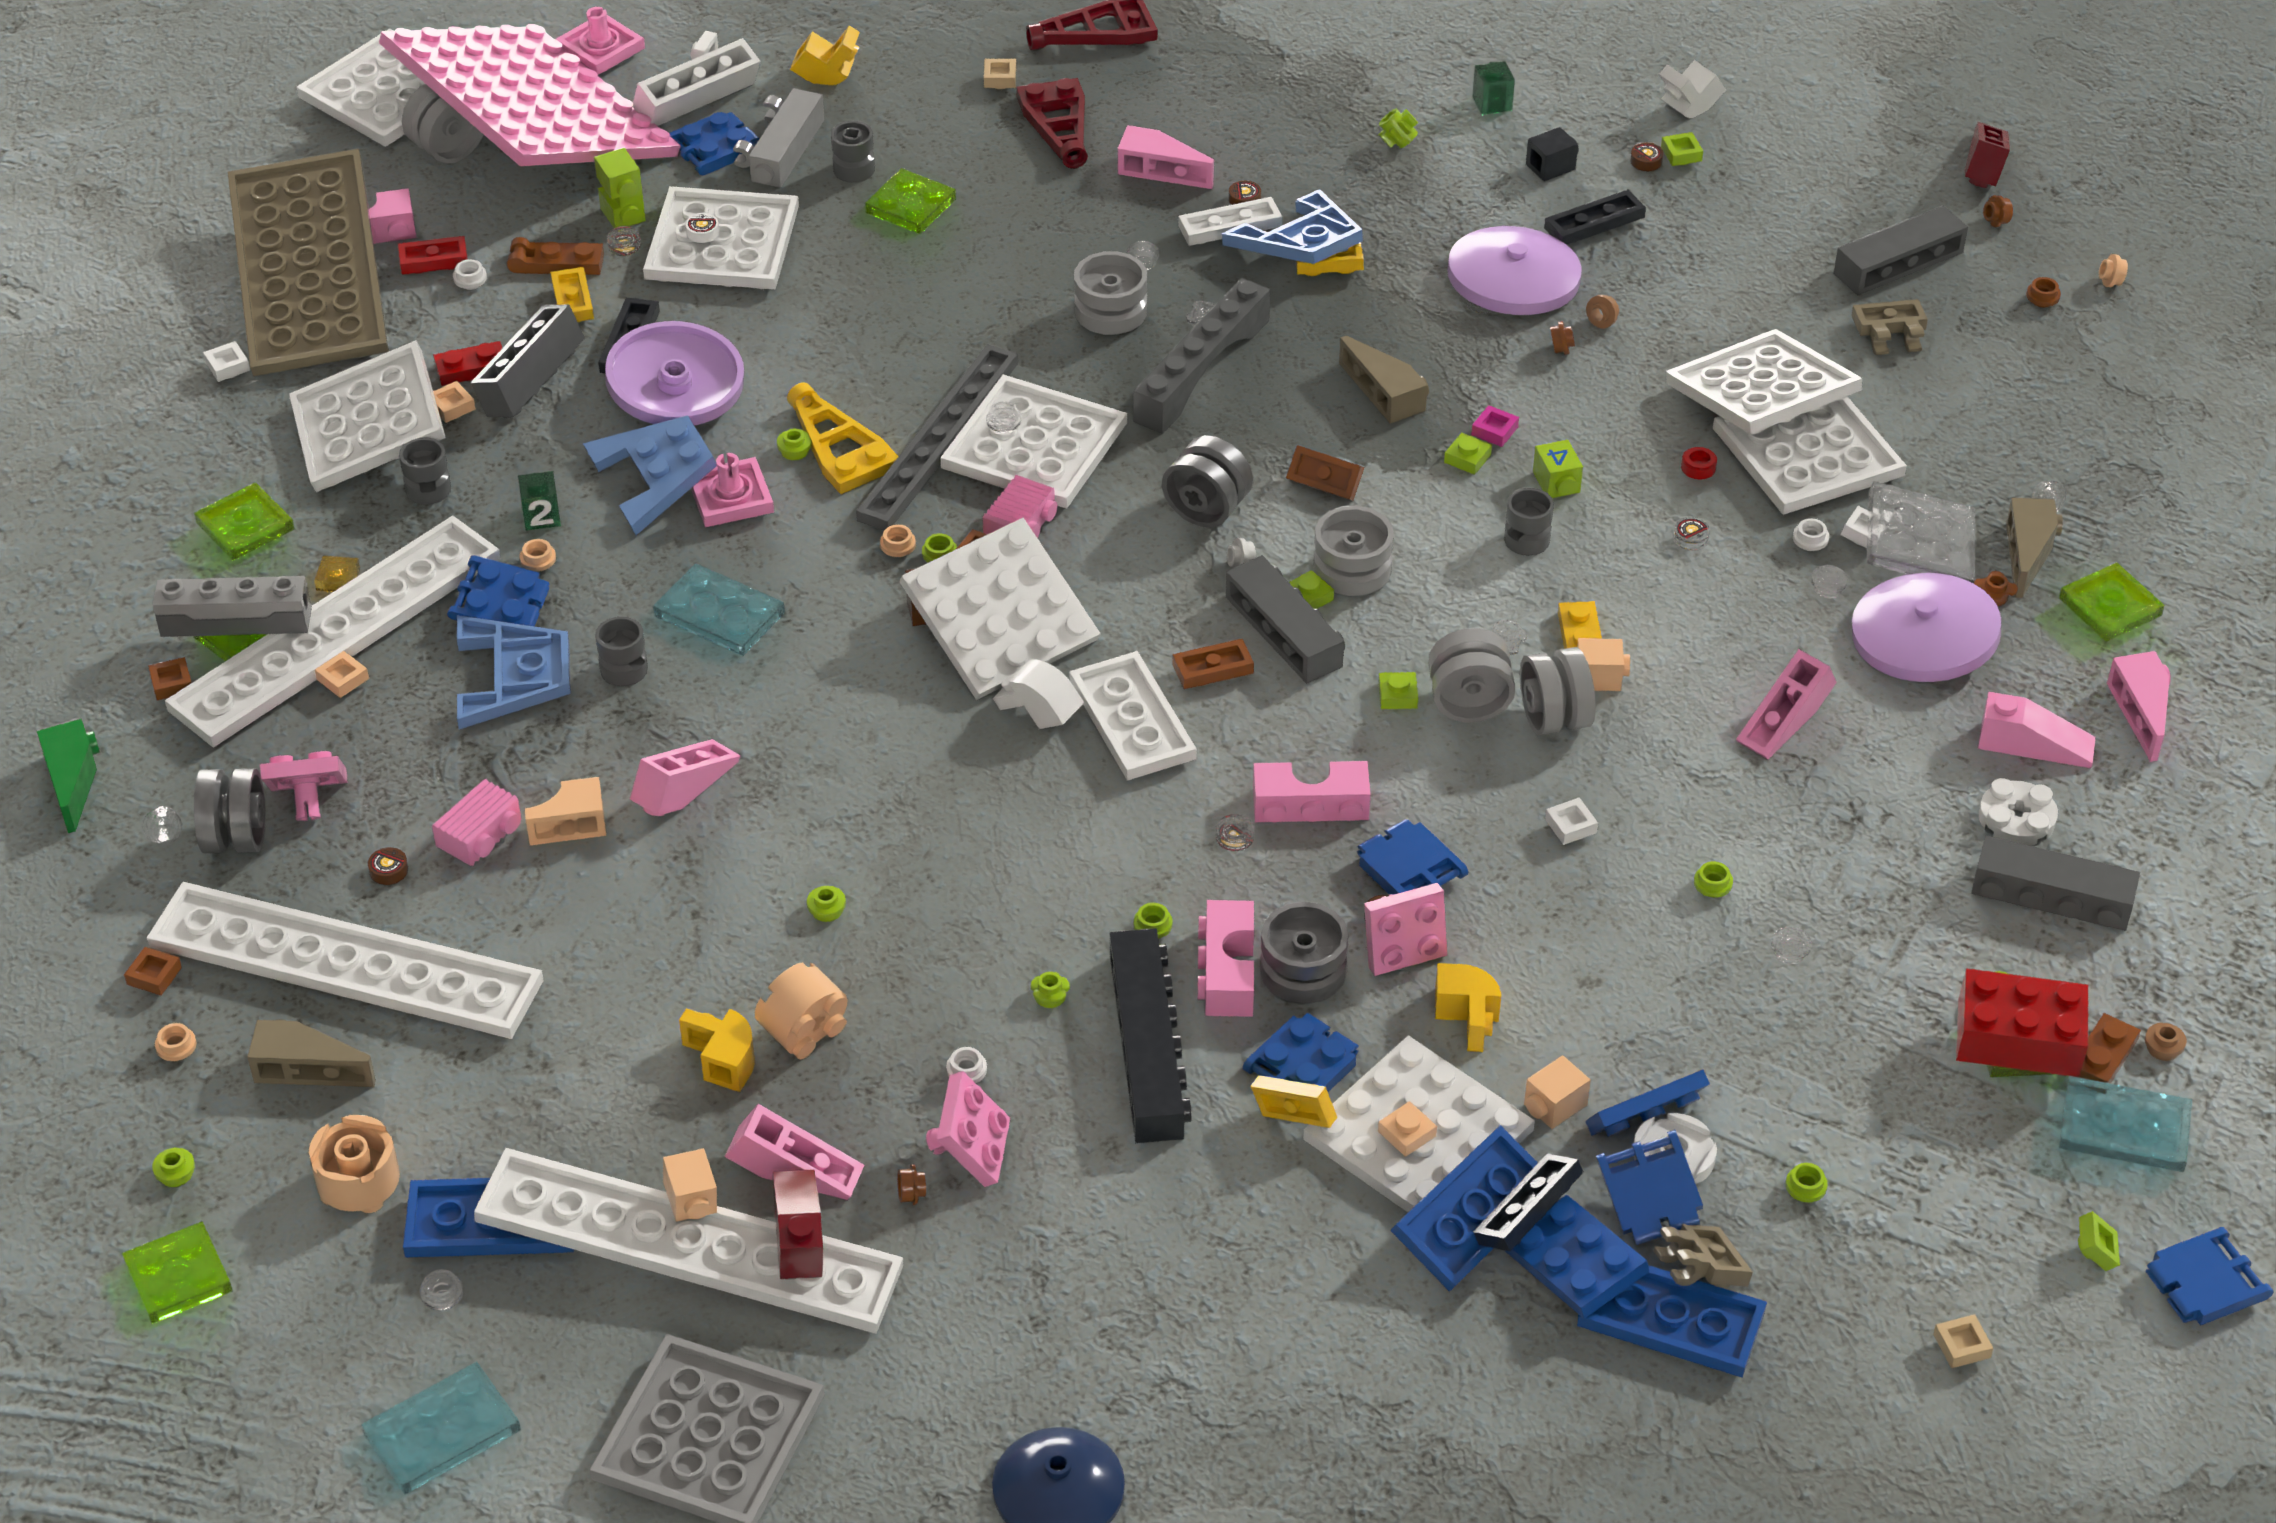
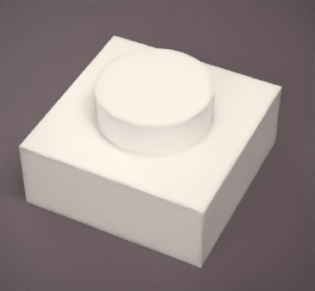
(706, 44)
(226, 361)
(1857, 527)
(1571, 821)

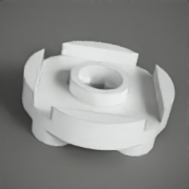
(2033, 800)
(1693, 1136)

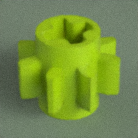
(1398, 128)

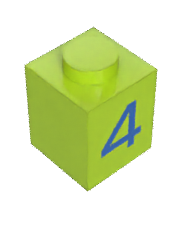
(1558, 468)

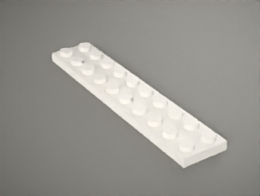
(342, 621)
(346, 959)
(716, 1251)

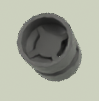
(853, 151)
(425, 471)
(1528, 521)
(621, 651)

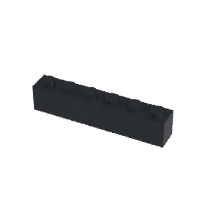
(1147, 1036)

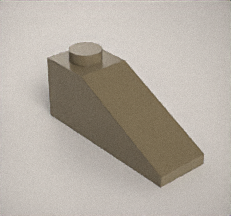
(1384, 379)
(2031, 536)
(303, 1056)

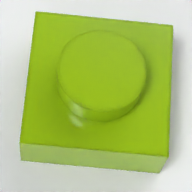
(1682, 149)
(1468, 453)
(1313, 589)
(1398, 690)
(2098, 1241)

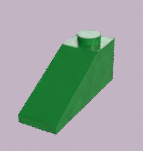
(70, 765)

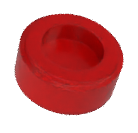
(1699, 463)

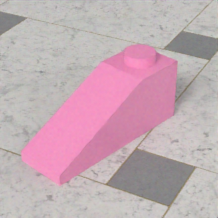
(1162, 158)
(2141, 690)
(1788, 704)
(2028, 730)
(678, 776)
(773, 1144)

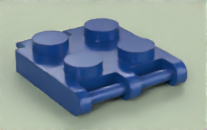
(712, 141)
(500, 593)
(1409, 859)
(1305, 1053)
(1651, 1188)
(2203, 1278)

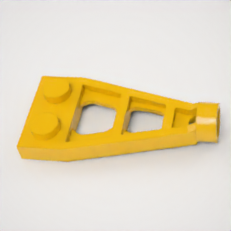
(852, 468)

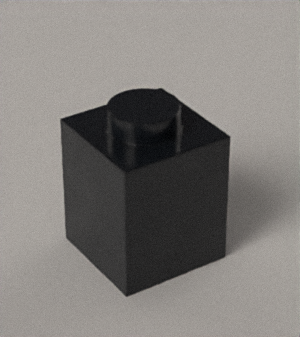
(1552, 154)

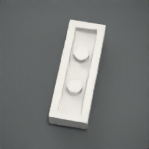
(1211, 223)

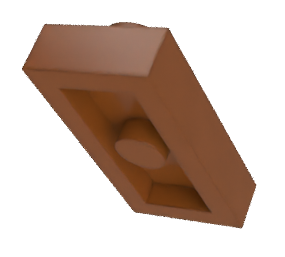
(1325, 472)
(1213, 663)
(2108, 1048)

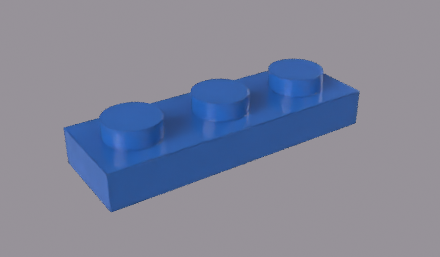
(1648, 1105)

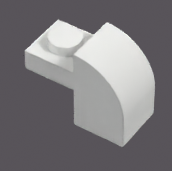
(1693, 90)
(1043, 693)

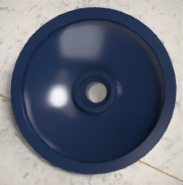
(1083, 1492)

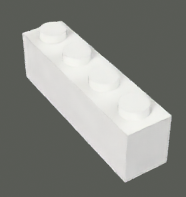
(697, 82)

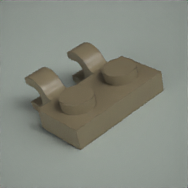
(1891, 317)
(1706, 1254)

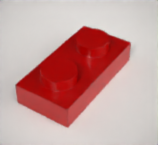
(432, 254)
(464, 363)

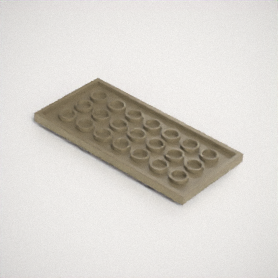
(306, 262)

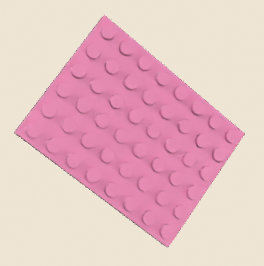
(528, 94)

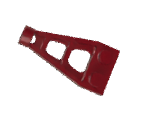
(1131, 16)
(1057, 96)

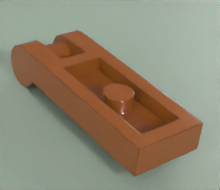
(552, 256)

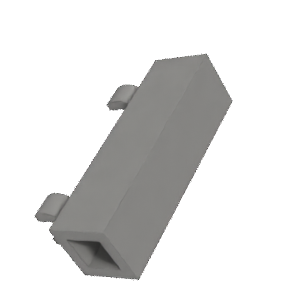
(785, 139)

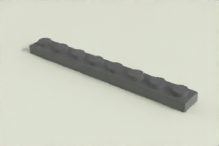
(924, 452)

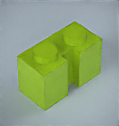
(622, 188)

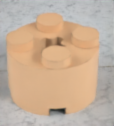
(802, 1009)
(354, 1164)

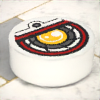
(702, 227)

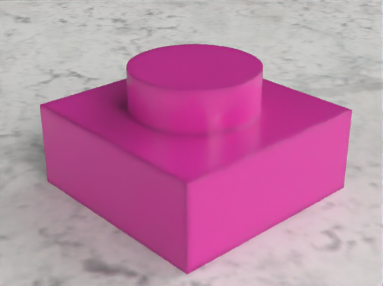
(1495, 426)

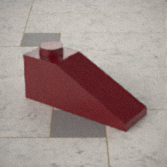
(1987, 155)
(798, 1224)

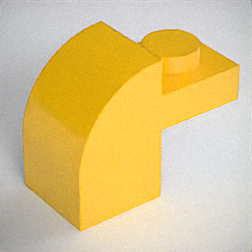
(824, 62)
(1468, 995)
(724, 1045)

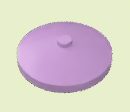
(1514, 270)
(674, 372)
(1926, 627)

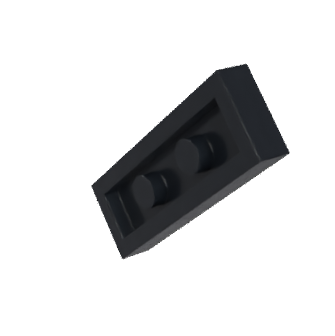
(1595, 217)
(631, 316)
(1528, 1202)

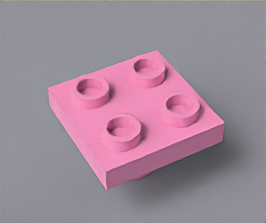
(601, 41)
(732, 491)
(304, 777)
(1405, 929)
(971, 1129)

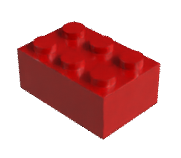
(2022, 1022)

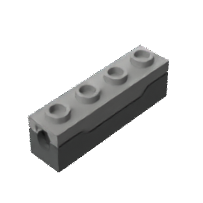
(232, 606)

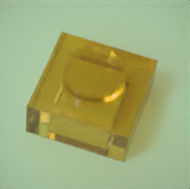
(335, 572)

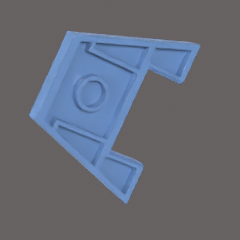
(1308, 239)
(668, 458)
(528, 667)

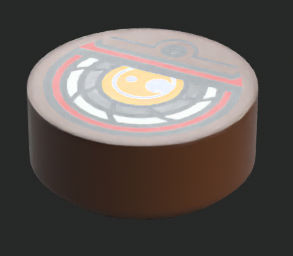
(1646, 156)
(1243, 192)
(388, 866)

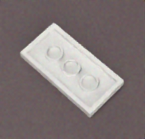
(1133, 715)

